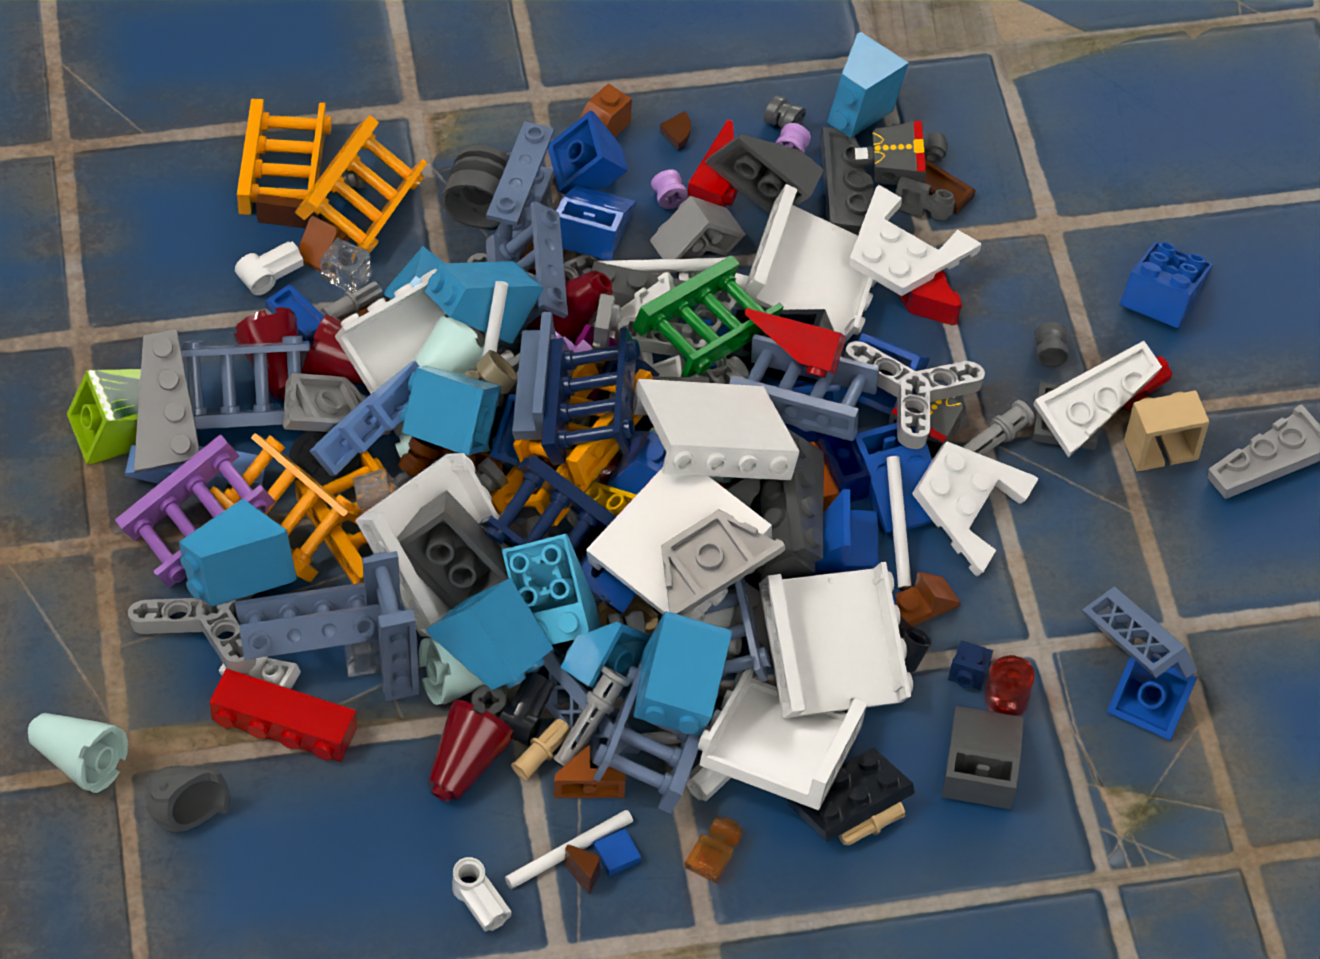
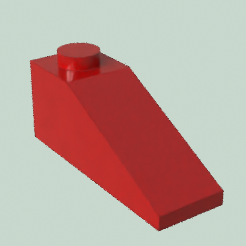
(706, 182)
(808, 344)

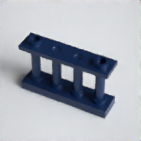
(561, 387)
(563, 496)

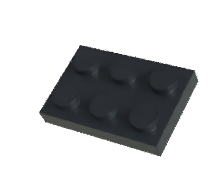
(858, 792)

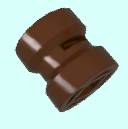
(419, 456)

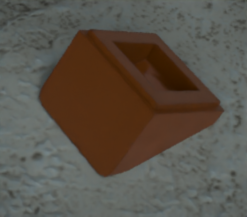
(583, 866)

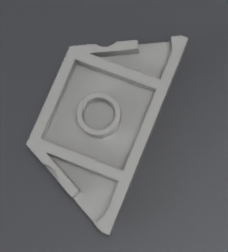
(318, 402)
(712, 558)

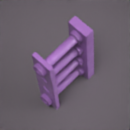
(178, 487)

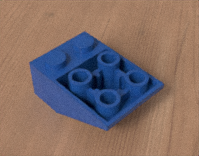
(593, 221)
(1165, 283)
(875, 447)

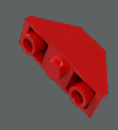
(934, 300)

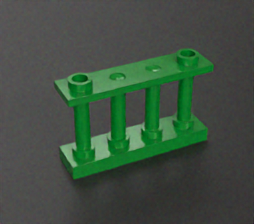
(701, 290)

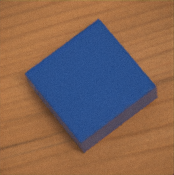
(617, 852)

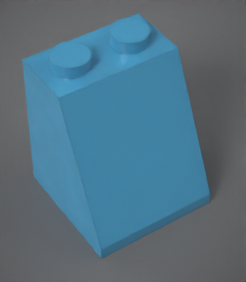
(866, 86)
(468, 288)
(450, 410)
(236, 555)
(493, 636)
(681, 673)

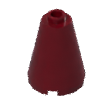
(582, 304)
(270, 329)
(327, 354)
(466, 749)

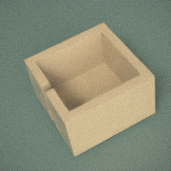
(1178, 423)

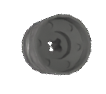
(473, 185)

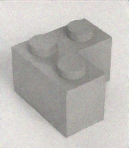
(696, 229)

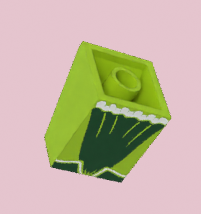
(106, 413)

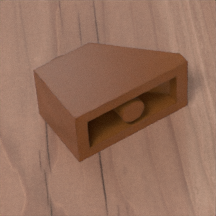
(612, 108)

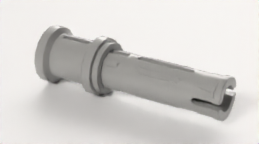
(1002, 428)
(596, 699)

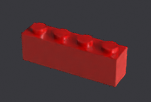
(283, 715)

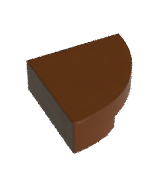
(677, 130)

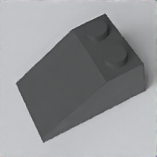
(764, 168)

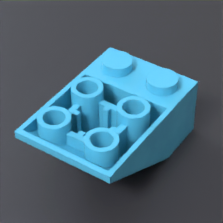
(553, 587)

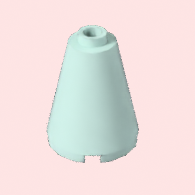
(450, 347)
(446, 675)
(80, 748)

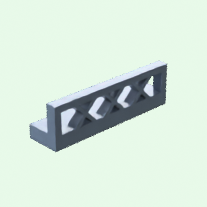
(532, 380)
(1139, 626)
(578, 692)

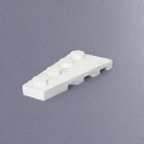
(1091, 399)

